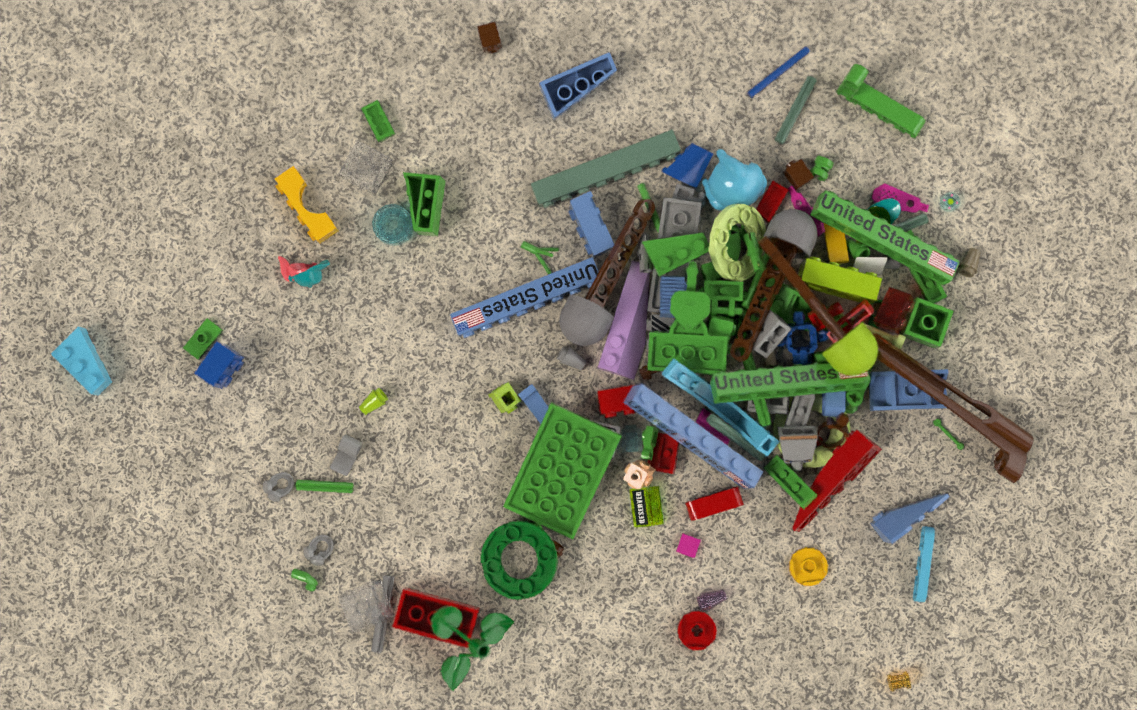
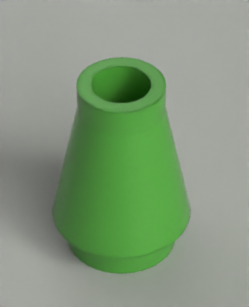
(857, 248)

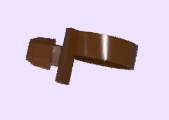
(840, 424)

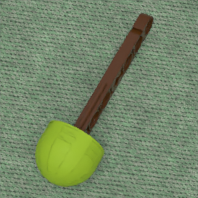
(852, 352)

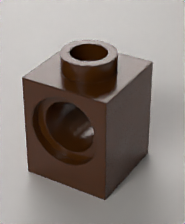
(489, 37)
(798, 174)

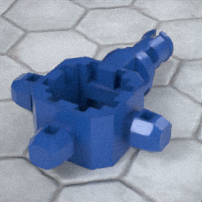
(803, 355)

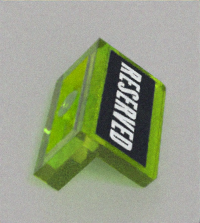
(646, 506)

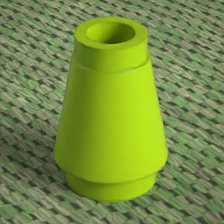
(373, 401)

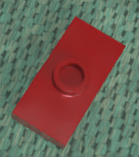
(771, 201)

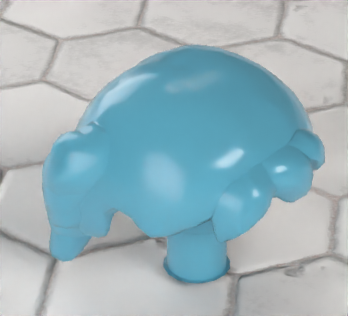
(734, 182)

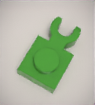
(649, 439)

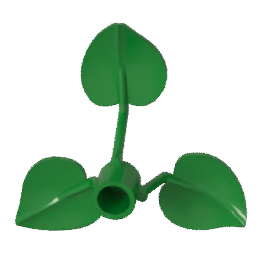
(447, 620)

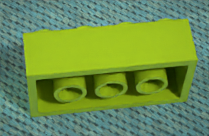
(839, 281)

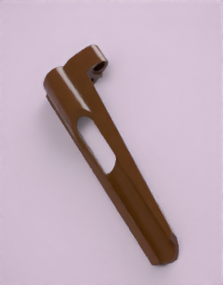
(1000, 430)

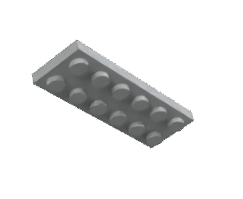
(676, 219)

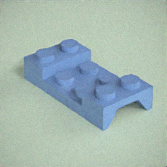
(893, 392)

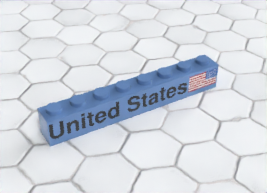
(525, 297)
(693, 436)

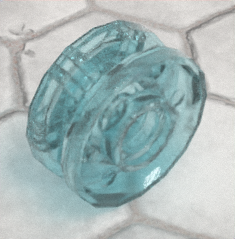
(384, 217)

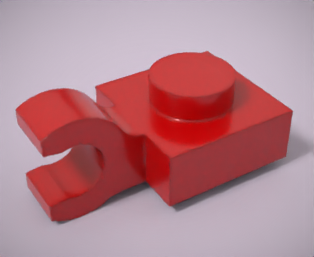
(834, 309)

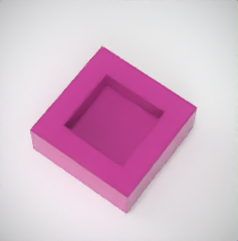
(688, 545)

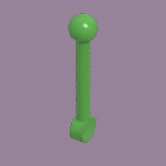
(937, 422)

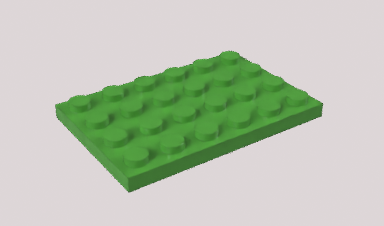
(562, 470)

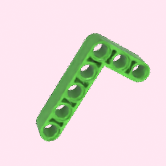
(876, 102)

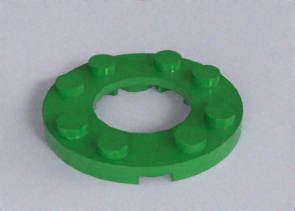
(492, 561)

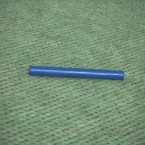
(779, 71)

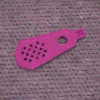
(901, 196)
(805, 207)

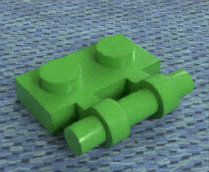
(724, 291)

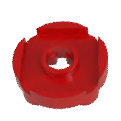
(688, 637)

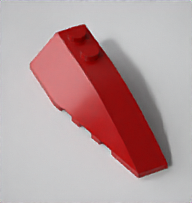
(843, 466)

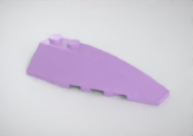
(628, 329)

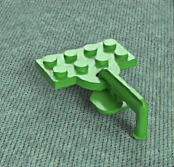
(688, 334)

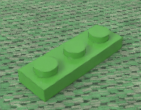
(790, 482)

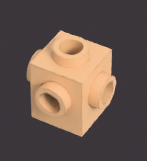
(643, 477)

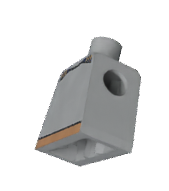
(797, 444)

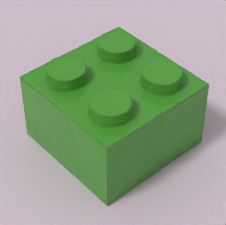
(927, 323)

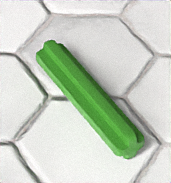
(324, 486)

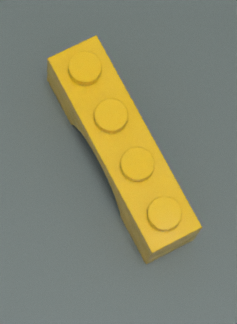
(293, 185)

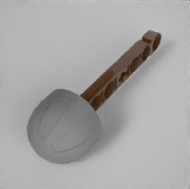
(794, 237)
(584, 319)

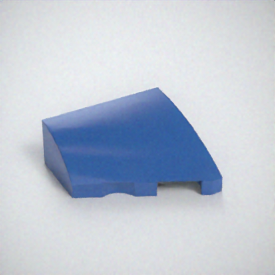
(690, 165)

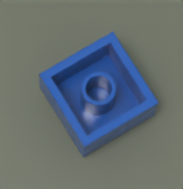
(219, 365)

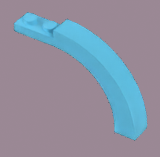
(728, 411)

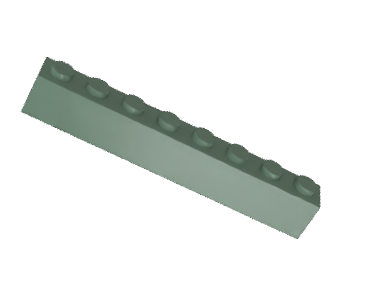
(606, 168)

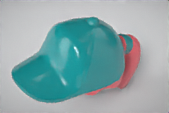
(303, 274)

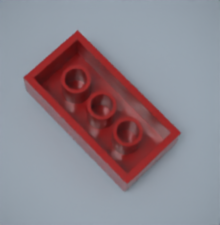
(416, 614)

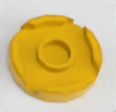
(808, 566)

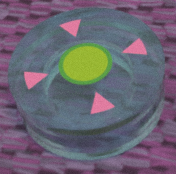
(949, 202)

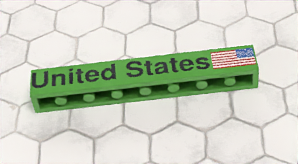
(884, 237)
(783, 382)

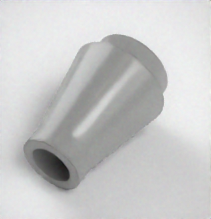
(571, 358)

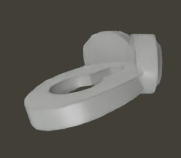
(275, 496)
(318, 560)

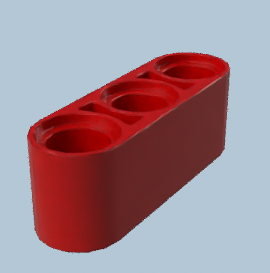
(714, 503)

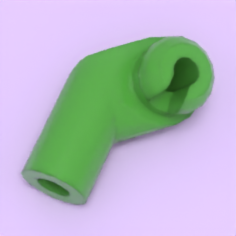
(305, 577)

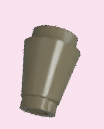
(969, 264)

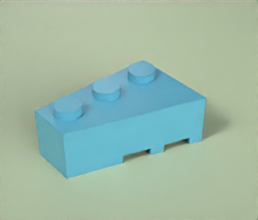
(82, 361)

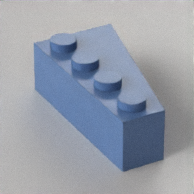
(574, 84)

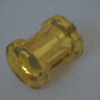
(899, 681)

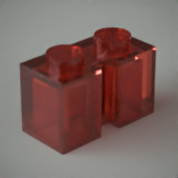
(893, 310)

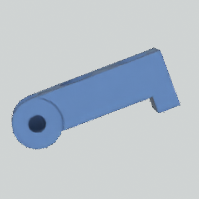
(534, 402)

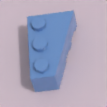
(590, 225)

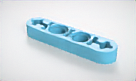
(924, 564)

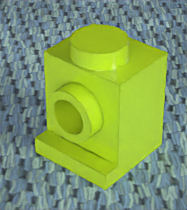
(506, 391)

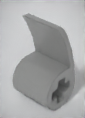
(347, 454)

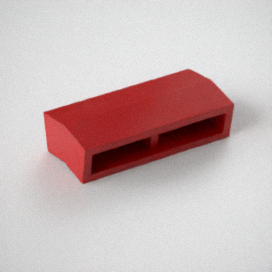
(853, 323)

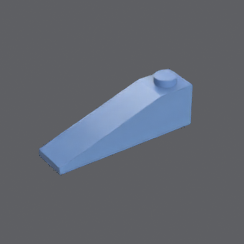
(897, 522)

